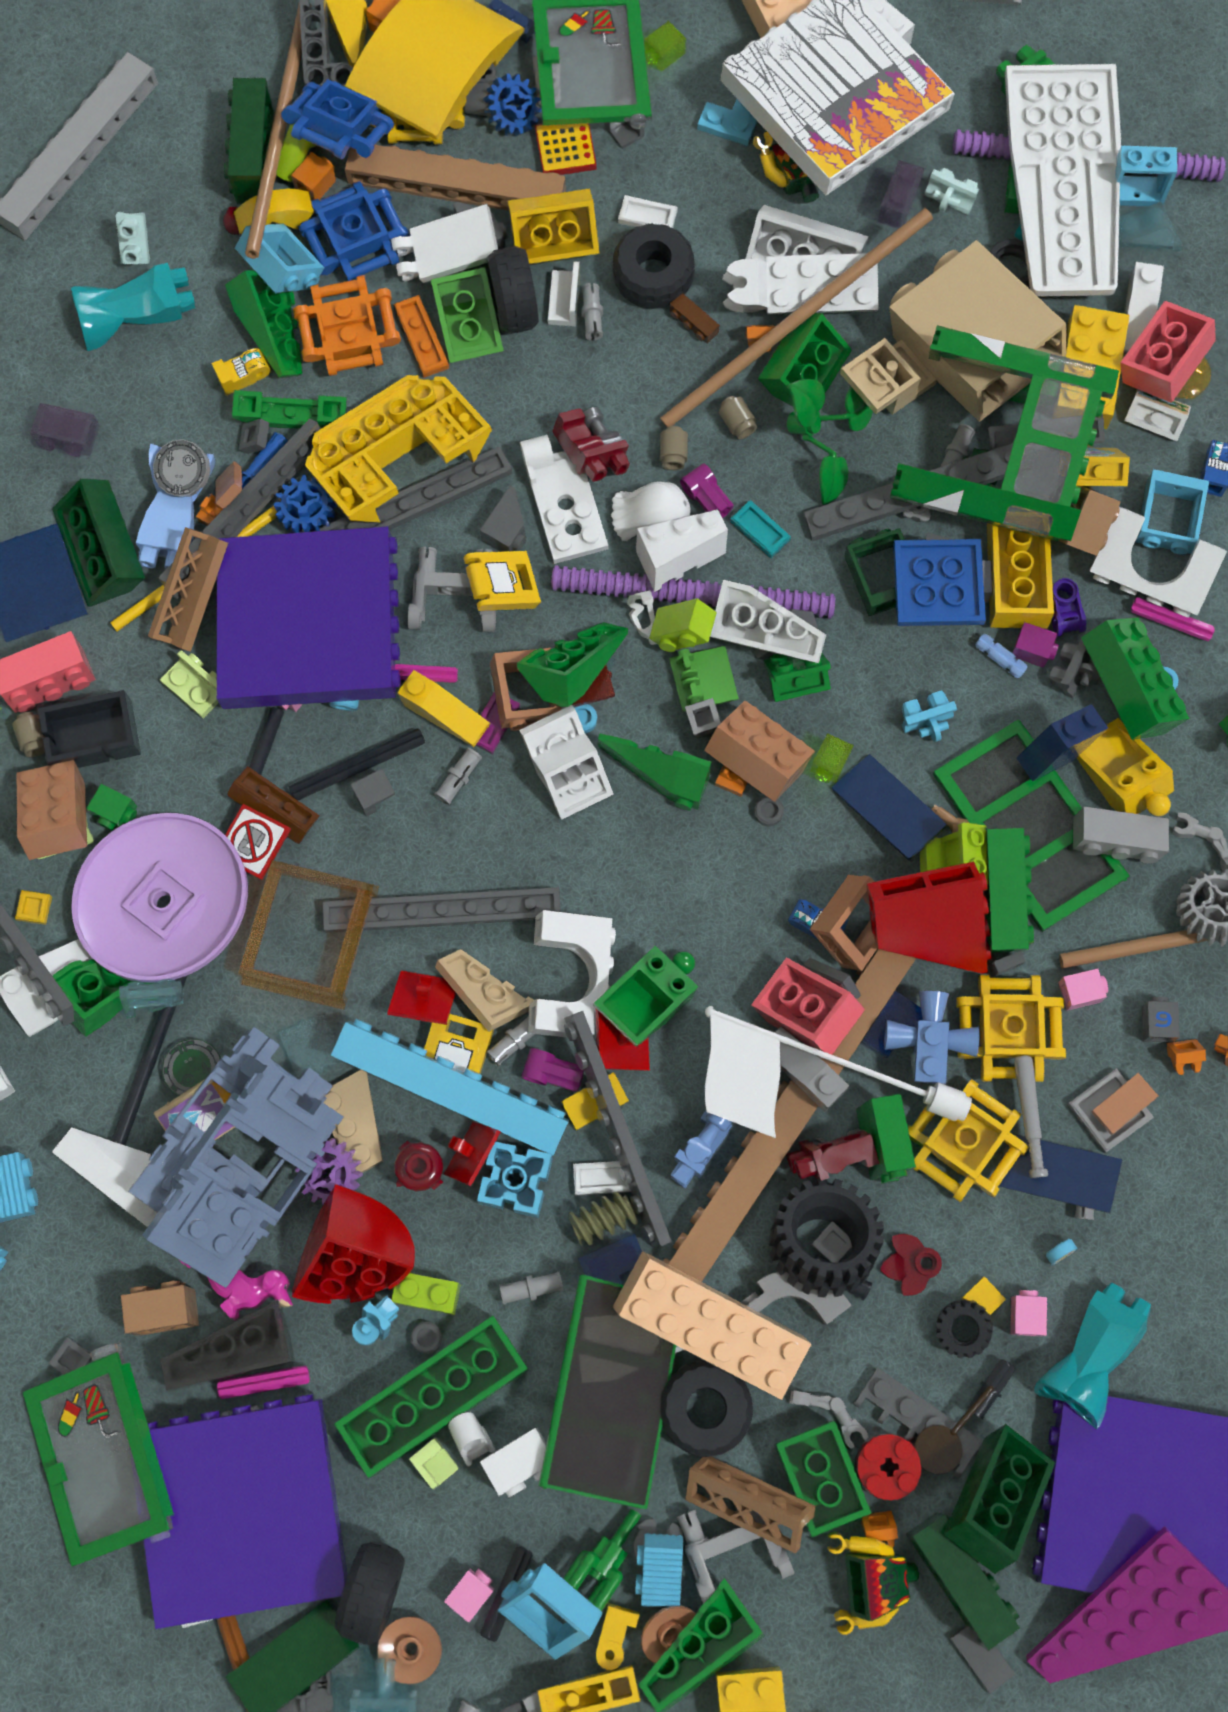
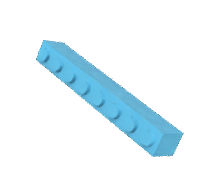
(450, 1087)

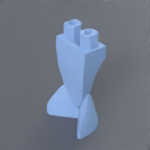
(165, 521)

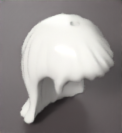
(647, 506)

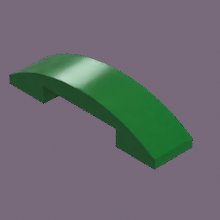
(287, 411)

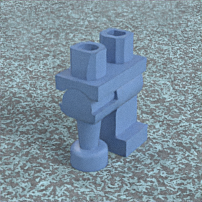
(700, 1149)

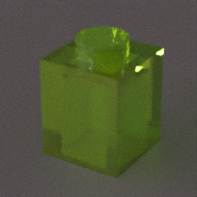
(664, 46)
(831, 759)

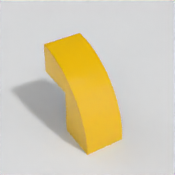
(286, 207)

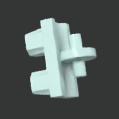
(951, 192)
(132, 238)

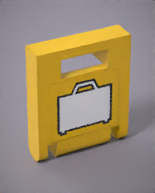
(497, 578)
(459, 1049)

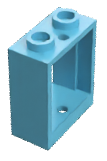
(1150, 189)
(302, 267)
(1179, 487)
(537, 1622)

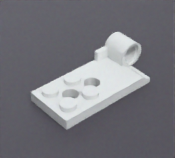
(554, 479)

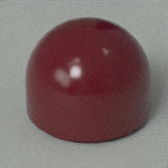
(229, 221)

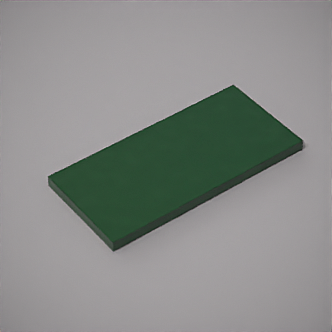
(291, 1662)

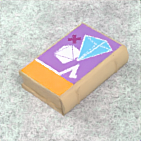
(201, 1112)

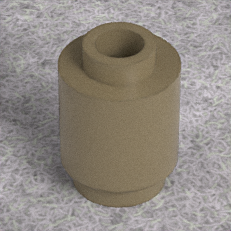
(738, 417)
(673, 448)
(29, 734)

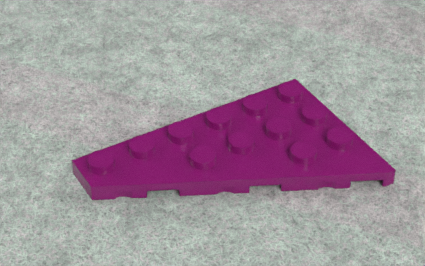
(1144, 1607)

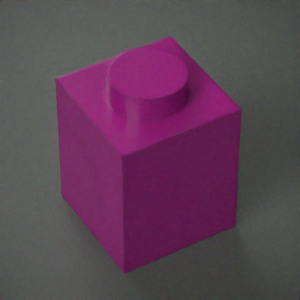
(1035, 645)

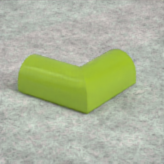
(292, 155)

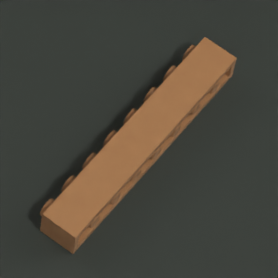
(449, 177)

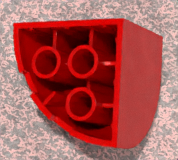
(353, 1250)

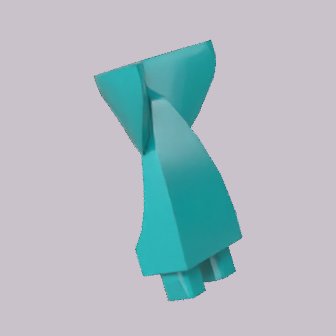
(140, 301)
(1103, 1343)

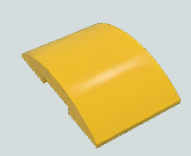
(430, 59)

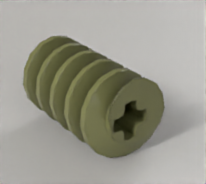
(602, 1218)

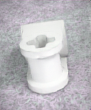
(470, 1437)

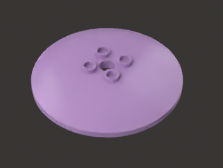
(135, 867)

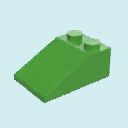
(467, 315)

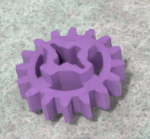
(342, 1174)

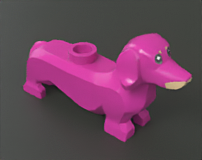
(252, 1292)

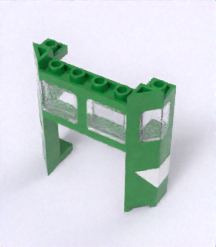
(1046, 447)

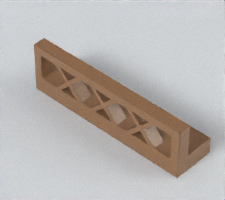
(193, 590)
(749, 1495)

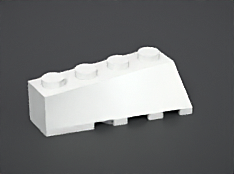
(790, 234)

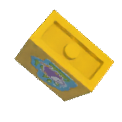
(1105, 468)

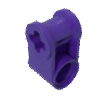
(1067, 612)

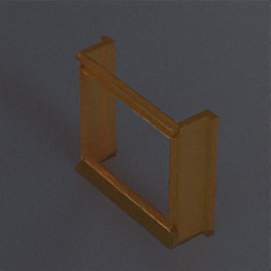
(293, 988)

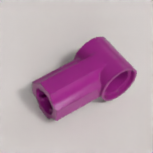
(703, 487)
(545, 1069)

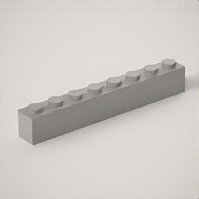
(76, 145)

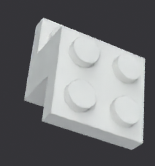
(566, 762)

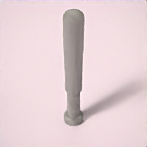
(1029, 1105)

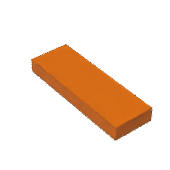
(421, 336)

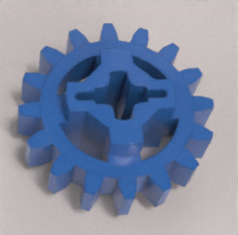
(514, 93)
(304, 504)

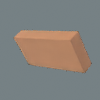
(228, 485)
(1124, 1103)

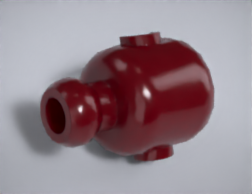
(418, 1167)

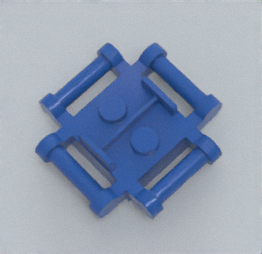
(337, 119)
(354, 230)

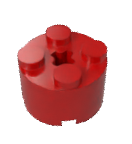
(901, 1479)

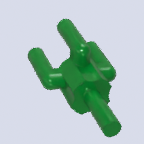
(603, 1563)

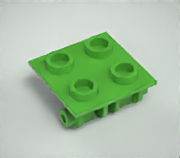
(703, 676)

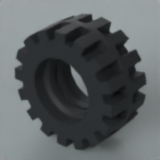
(950, 1342)

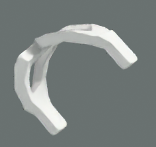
(647, 599)

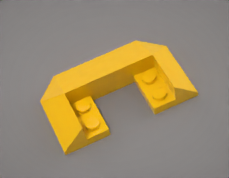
(356, 446)

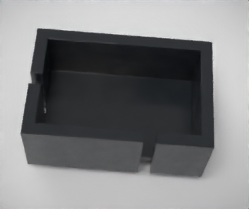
(90, 730)

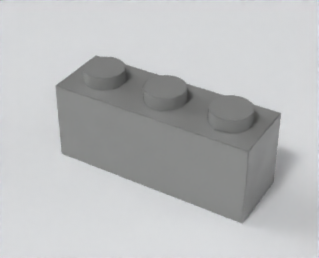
(1120, 834)

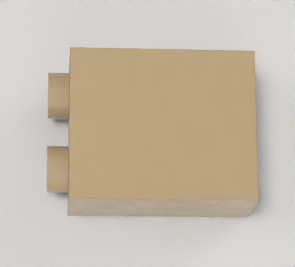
(978, 297)

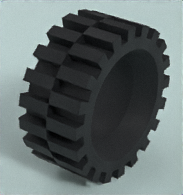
(847, 1212)

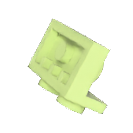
(192, 684)

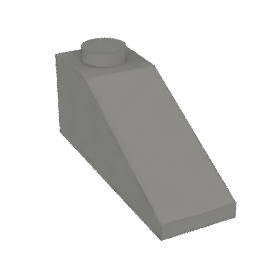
(811, 1074)

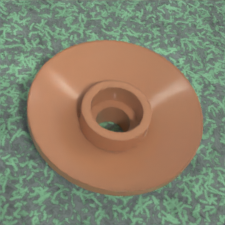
(656, 1634)
(411, 1667)

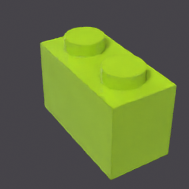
(682, 625)
(427, 1294)

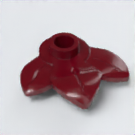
(906, 1264)

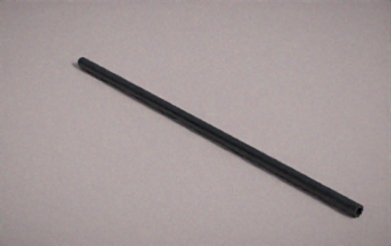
(165, 1015)

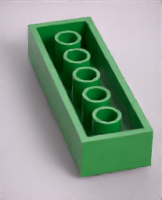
(431, 1397)

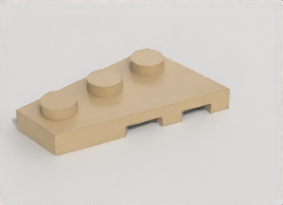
(485, 995)
(358, 1127)

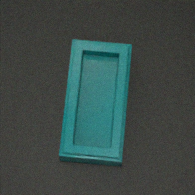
(760, 529)

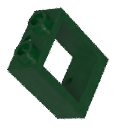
(863, 547)

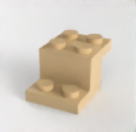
(888, 376)

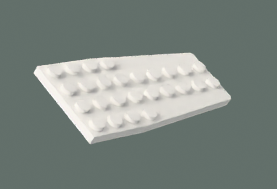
(1065, 175)

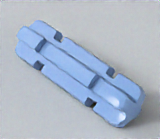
(1001, 655)

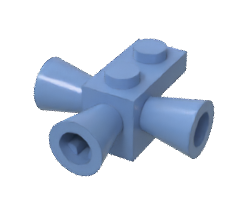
(931, 1039)

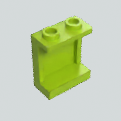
(957, 848)

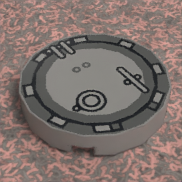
(181, 468)

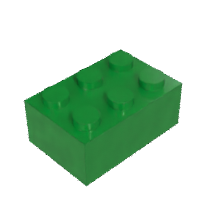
(823, 1476)

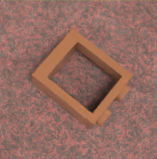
(515, 720)
(828, 925)

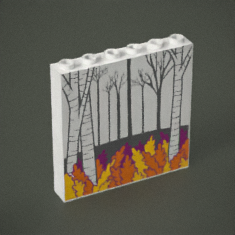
(836, 88)

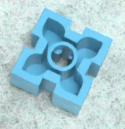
(504, 1163)

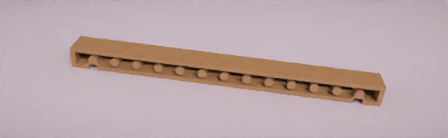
(764, 1153)

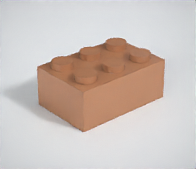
(759, 750)
(51, 810)

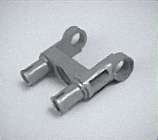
(437, 583)
(701, 1548)

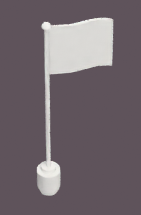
(746, 1076)

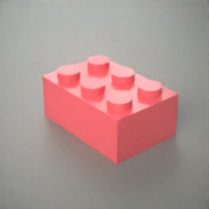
(1168, 351)
(44, 672)
(808, 1006)

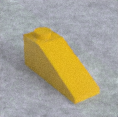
(350, 26)
(442, 708)
(592, 1692)

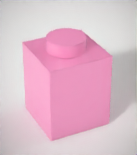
(1083, 989)
(1028, 1314)
(470, 1594)

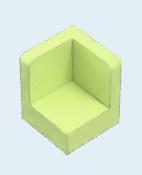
(434, 1463)

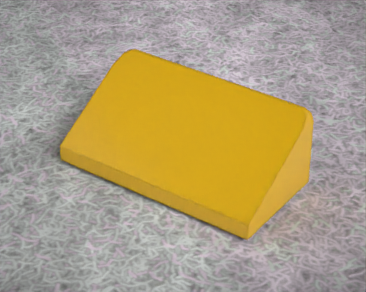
(583, 1109)

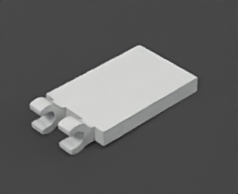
(447, 245)

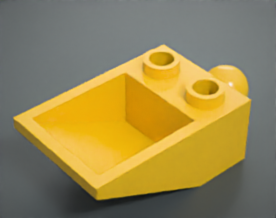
(1128, 772)

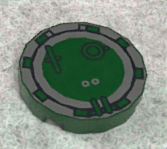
(188, 1064)

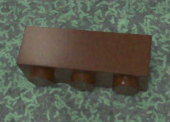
(694, 318)

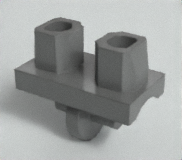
(1079, 671)

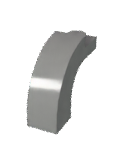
(776, 1287)

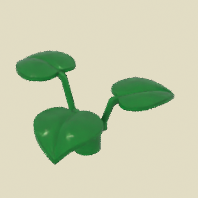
(805, 420)

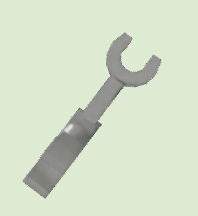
(1211, 834)
(837, 1407)

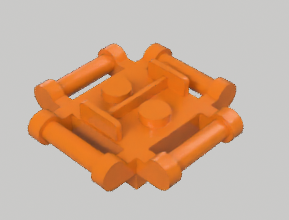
(347, 326)

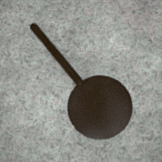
(940, 1446)

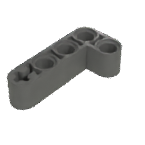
(318, 40)

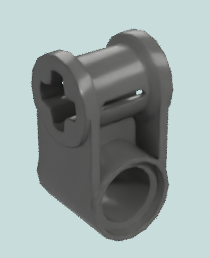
(474, 99)

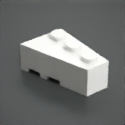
(679, 545)

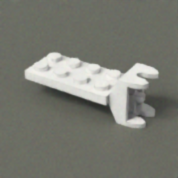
(788, 282)

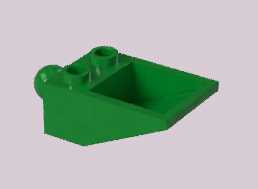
(649, 994)

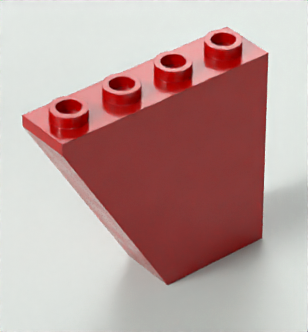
(933, 916)

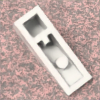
(1142, 299)

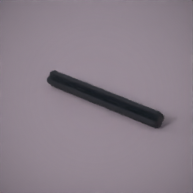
(357, 764)

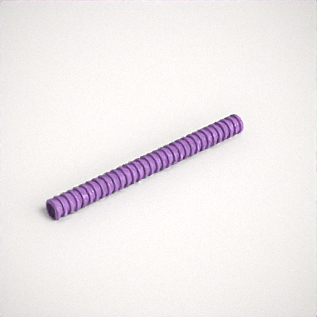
(999, 146)
(679, 590)

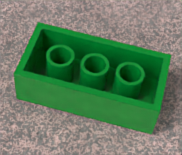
(1135, 678)
(1007, 890)

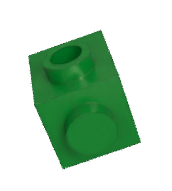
(111, 808)

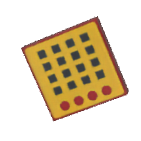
(565, 148)

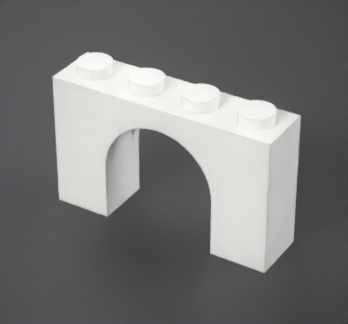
(1184, 592)
(591, 940)

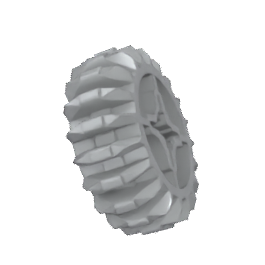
(1211, 917)

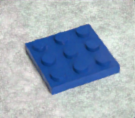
(939, 582)

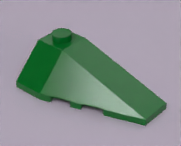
(267, 320)
(573, 665)
(677, 777)
(91, 992)

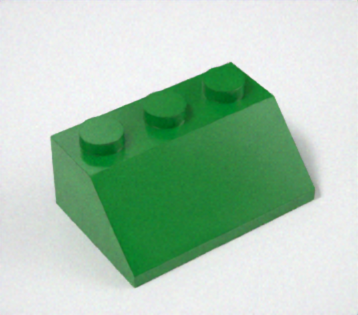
(807, 352)

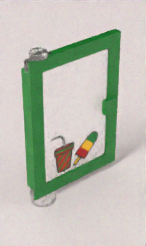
(591, 62)
(99, 1457)

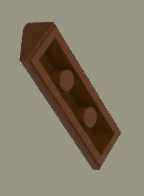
(270, 800)

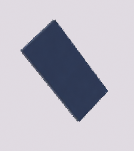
(889, 807)
(1072, 1178)

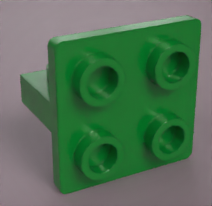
(796, 677)

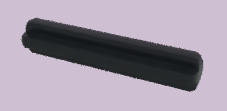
(517, 1567)

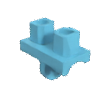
(940, 710)
(375, 1322)

